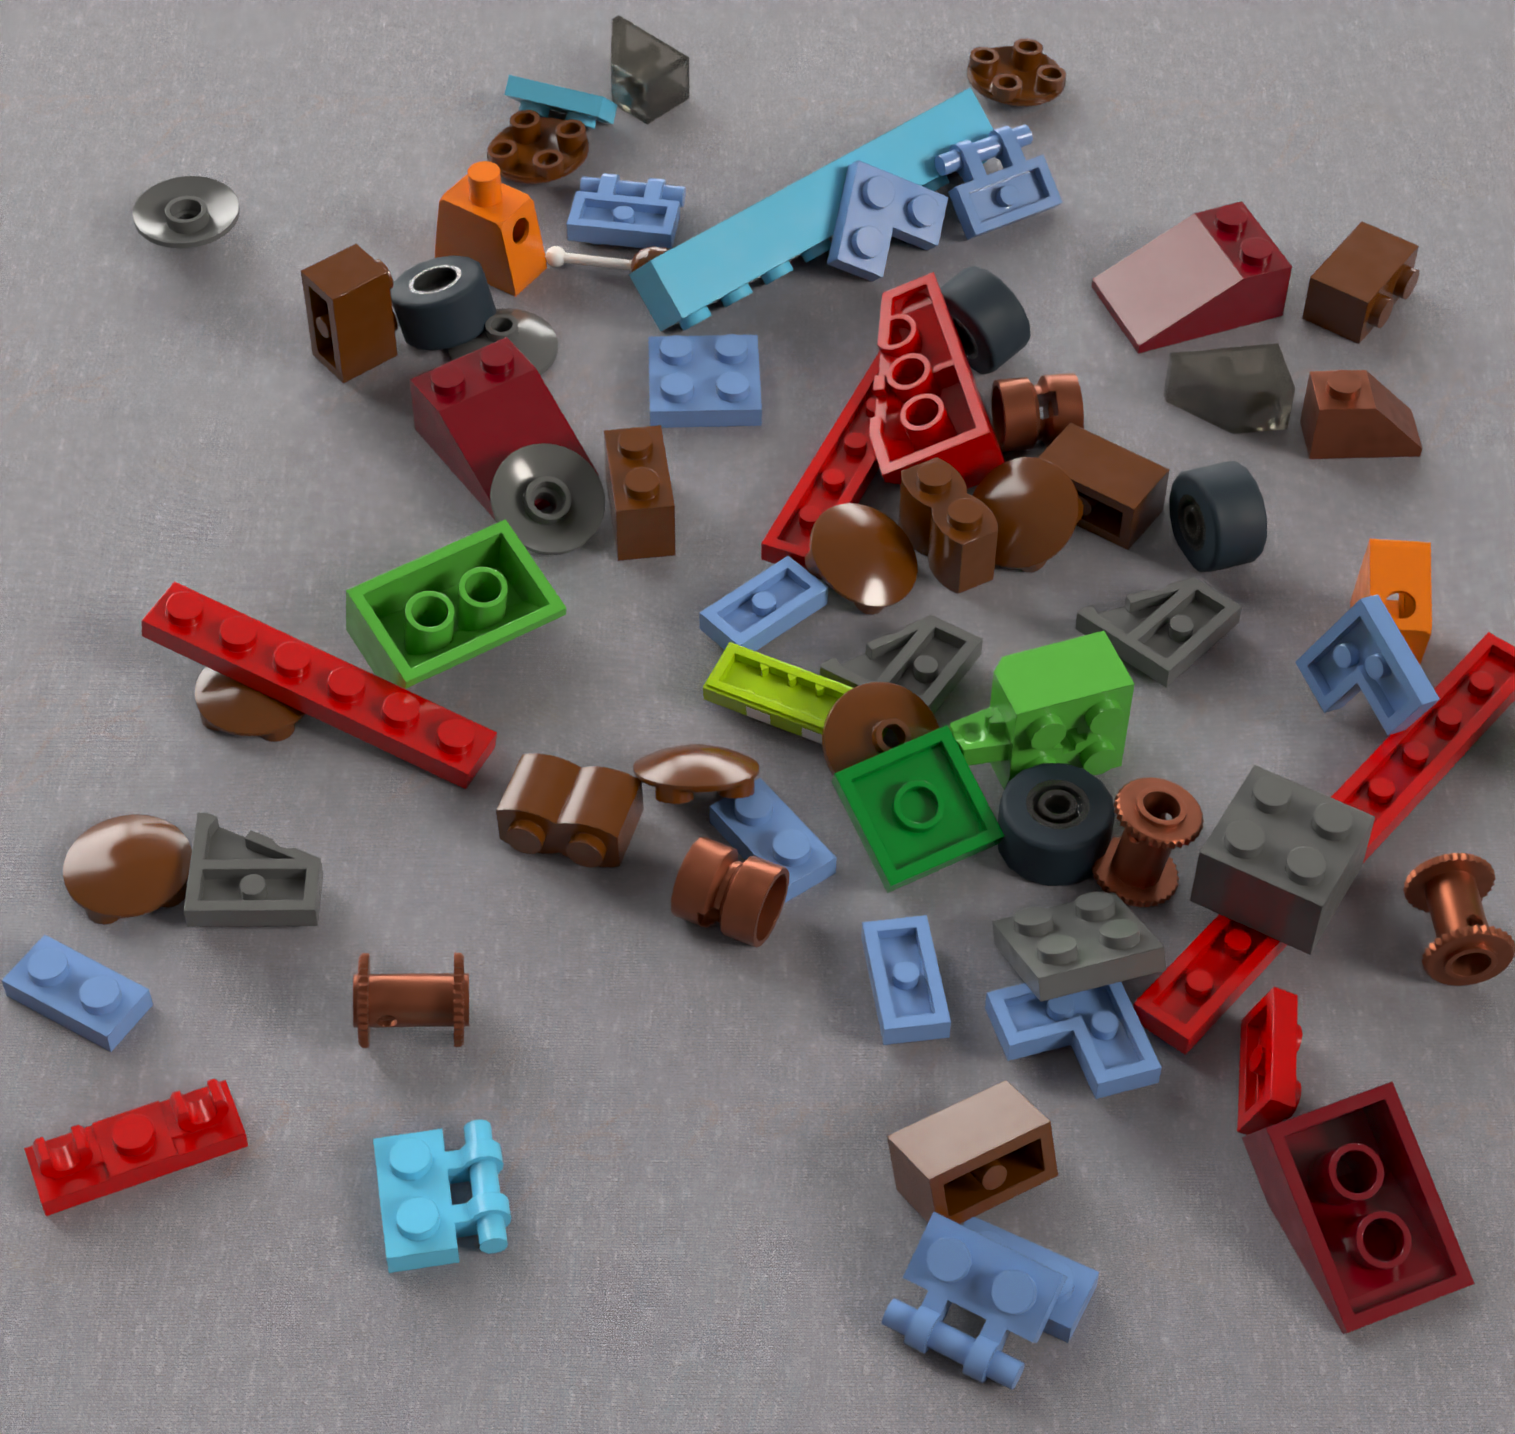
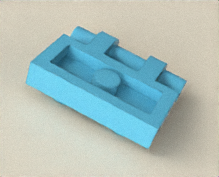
(417, 1200)

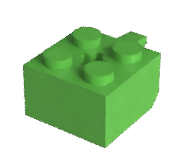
(1052, 707)

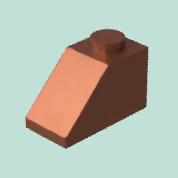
(1355, 418)

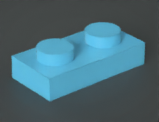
(546, 97)

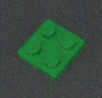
(917, 808)

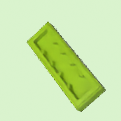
(773, 691)

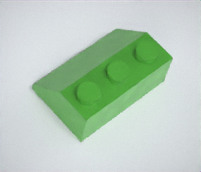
(449, 606)

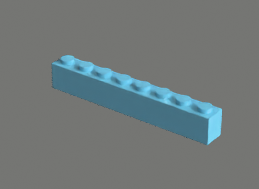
(796, 218)

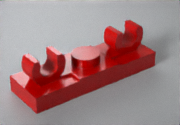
(135, 1146)

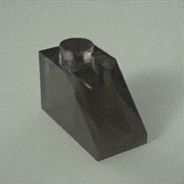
(646, 72)
(1233, 387)

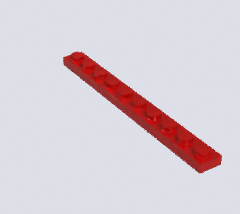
(1387, 785)

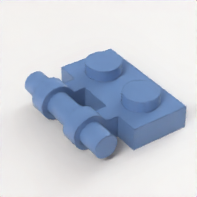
(1005, 195)
(625, 212)
(984, 1279)

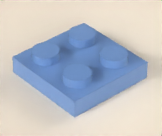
(704, 381)

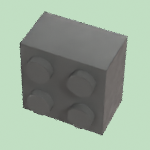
(1281, 859)

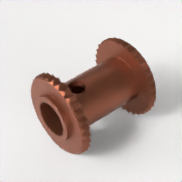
(1139, 860)
(1464, 945)
(410, 1000)

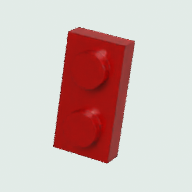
(1269, 1062)

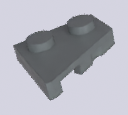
(1164, 628)
(924, 658)
(249, 880)

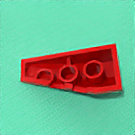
(927, 390)

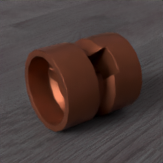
(1017, 410)
(722, 889)

